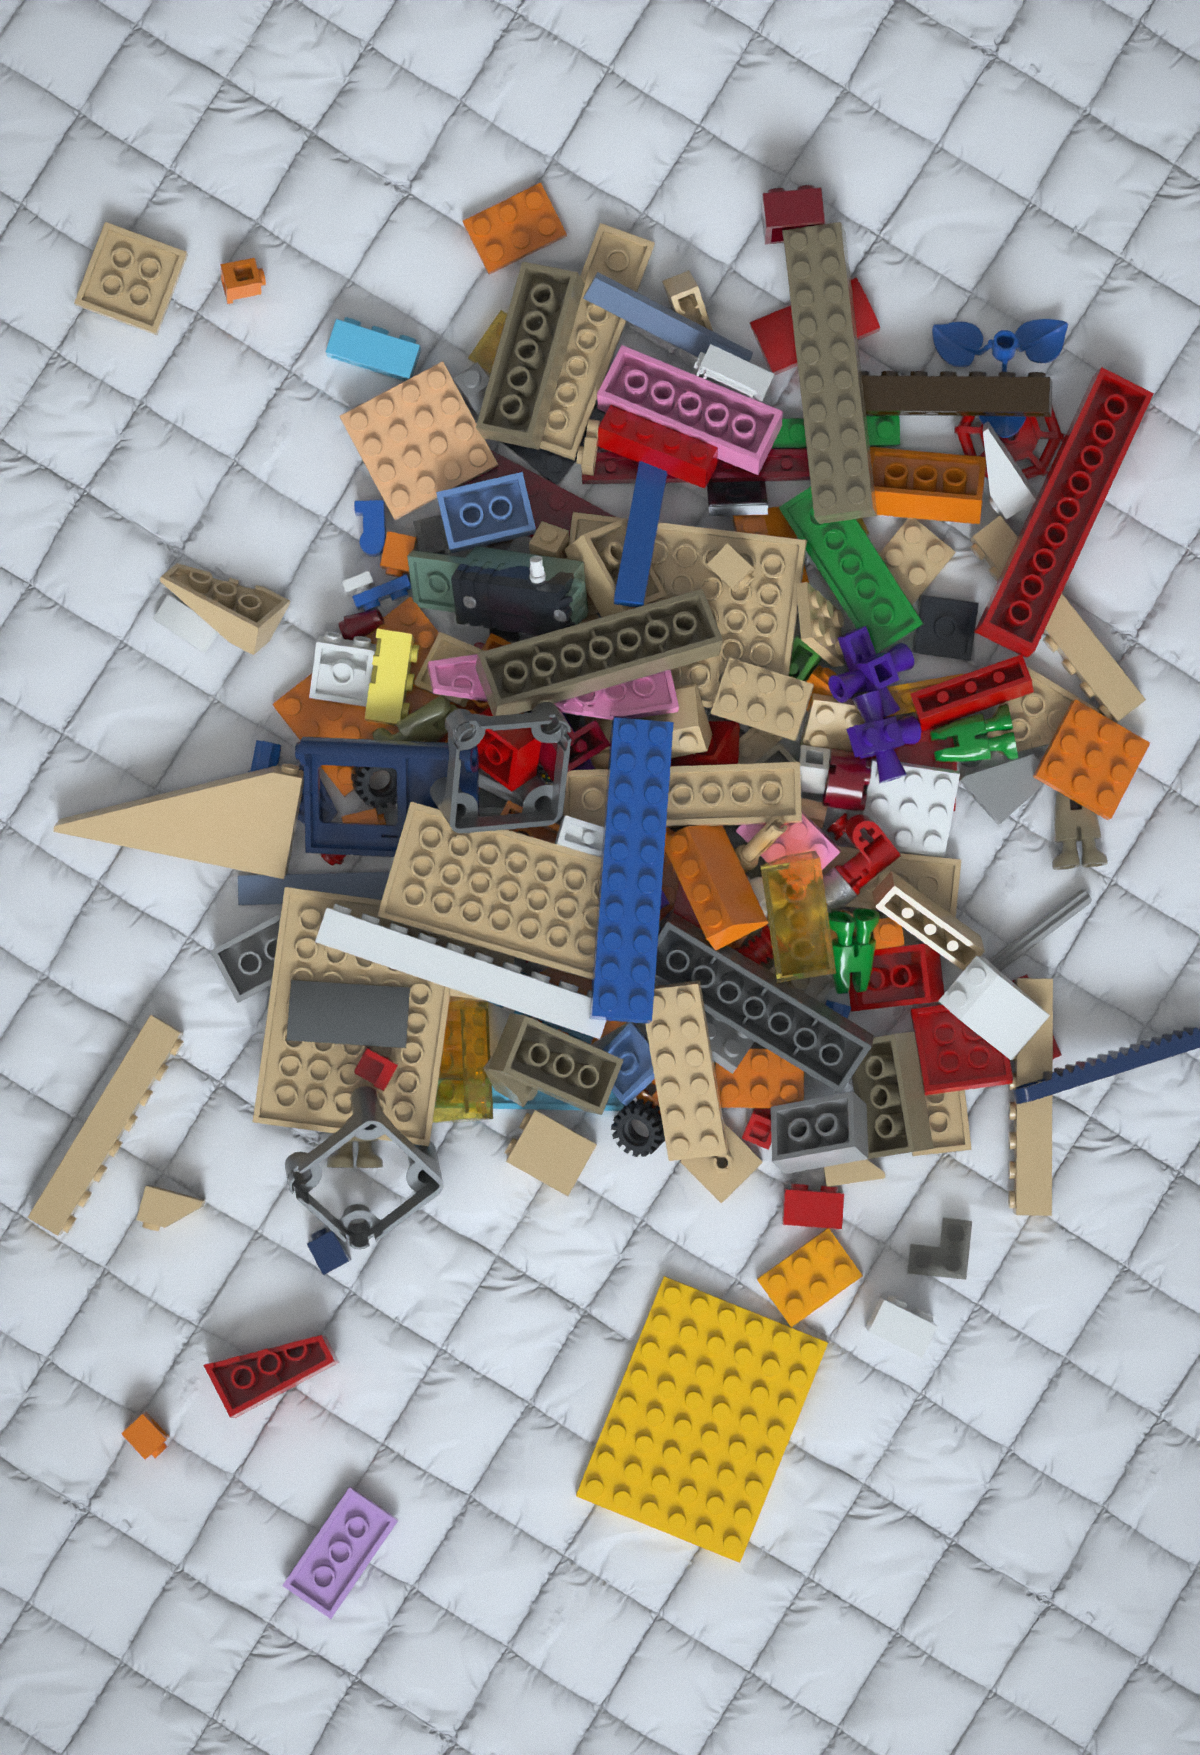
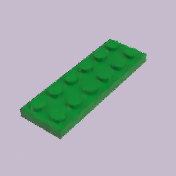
(854, 573)

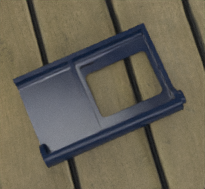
(417, 769)

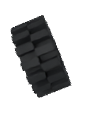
(370, 795)
(629, 1137)

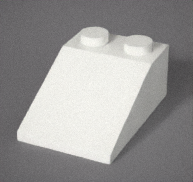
(994, 1007)

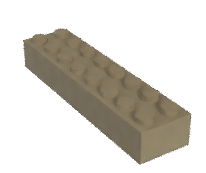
(599, 654)

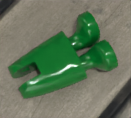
(971, 737)
(853, 952)

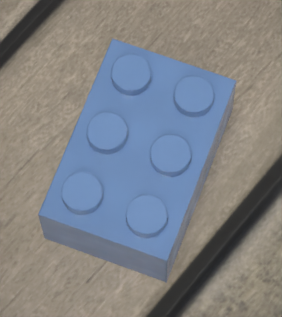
(486, 512)

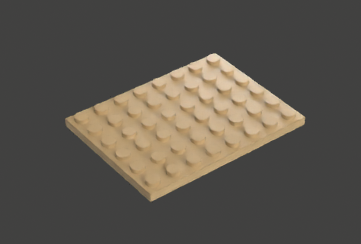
(753, 622)
(313, 1081)

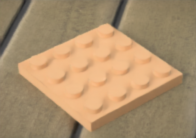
(418, 440)

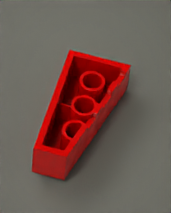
(262, 1375)

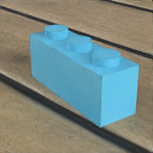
(373, 349)

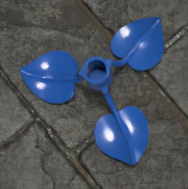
(961, 341)

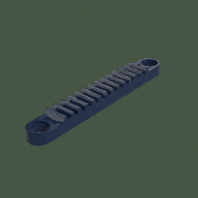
(1109, 1064)

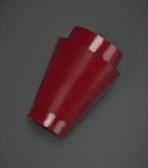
(360, 624)

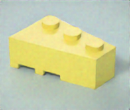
(391, 677)

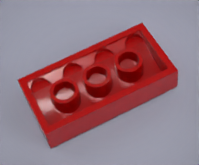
(776, 331)

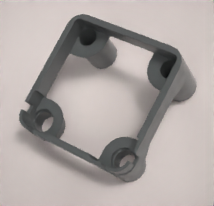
(542, 801)
(366, 1124)

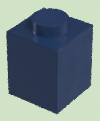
(327, 1250)

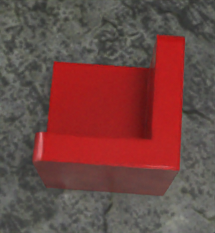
(376, 1068)

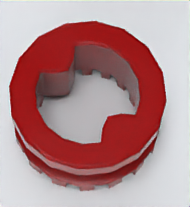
(838, 826)

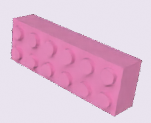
(693, 406)

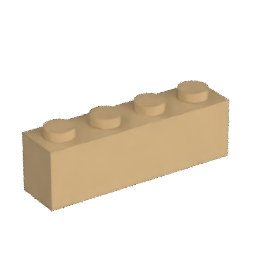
(927, 921)

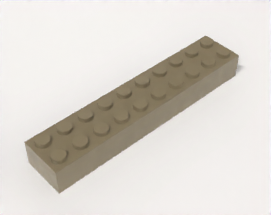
(829, 373)

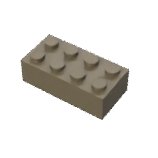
(555, 1063)
(894, 1095)

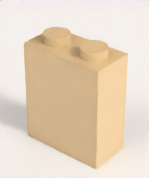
(550, 1152)

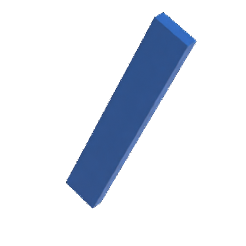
(640, 536)

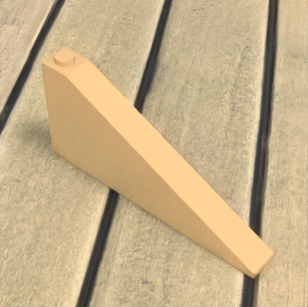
(227, 823)

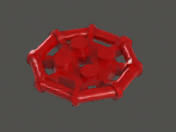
(1022, 445)

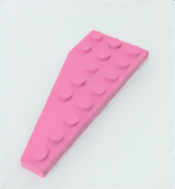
(630, 700)

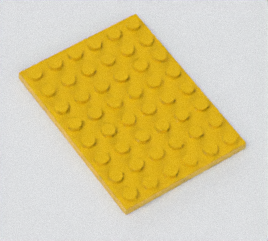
(701, 1419)

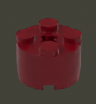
(846, 781)

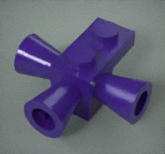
(869, 669)
(881, 736)

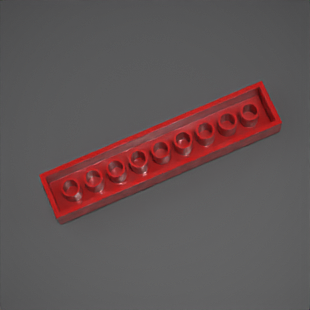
(1064, 513)

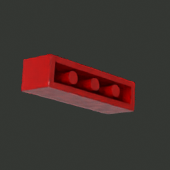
(657, 446)
(972, 692)

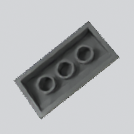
(348, 1013)

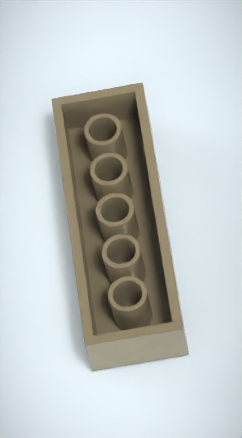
(530, 355)

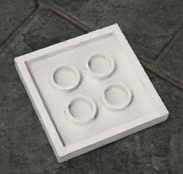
(913, 809)

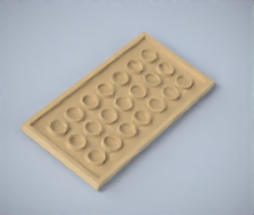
(495, 891)

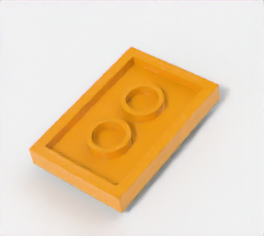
(809, 1277)

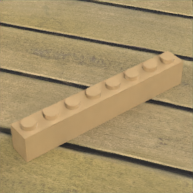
(1067, 634)
(1033, 1119)
(105, 1126)

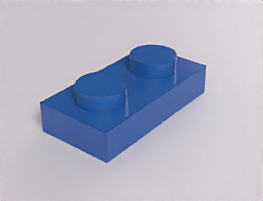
(371, 598)

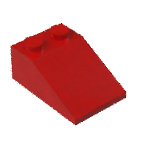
(901, 978)

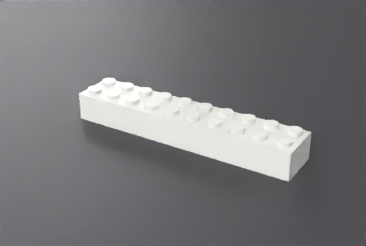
(458, 971)

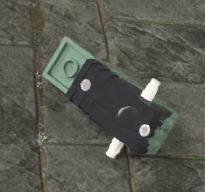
(501, 589)

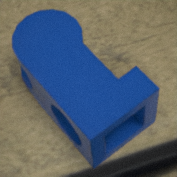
(374, 526)

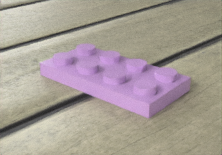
(340, 1552)

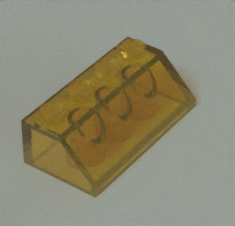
(798, 917)
(463, 1085)

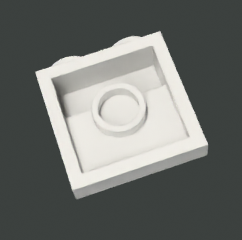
(342, 669)

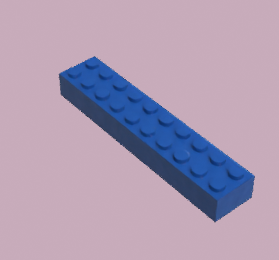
(631, 870)

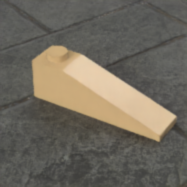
(236, 612)

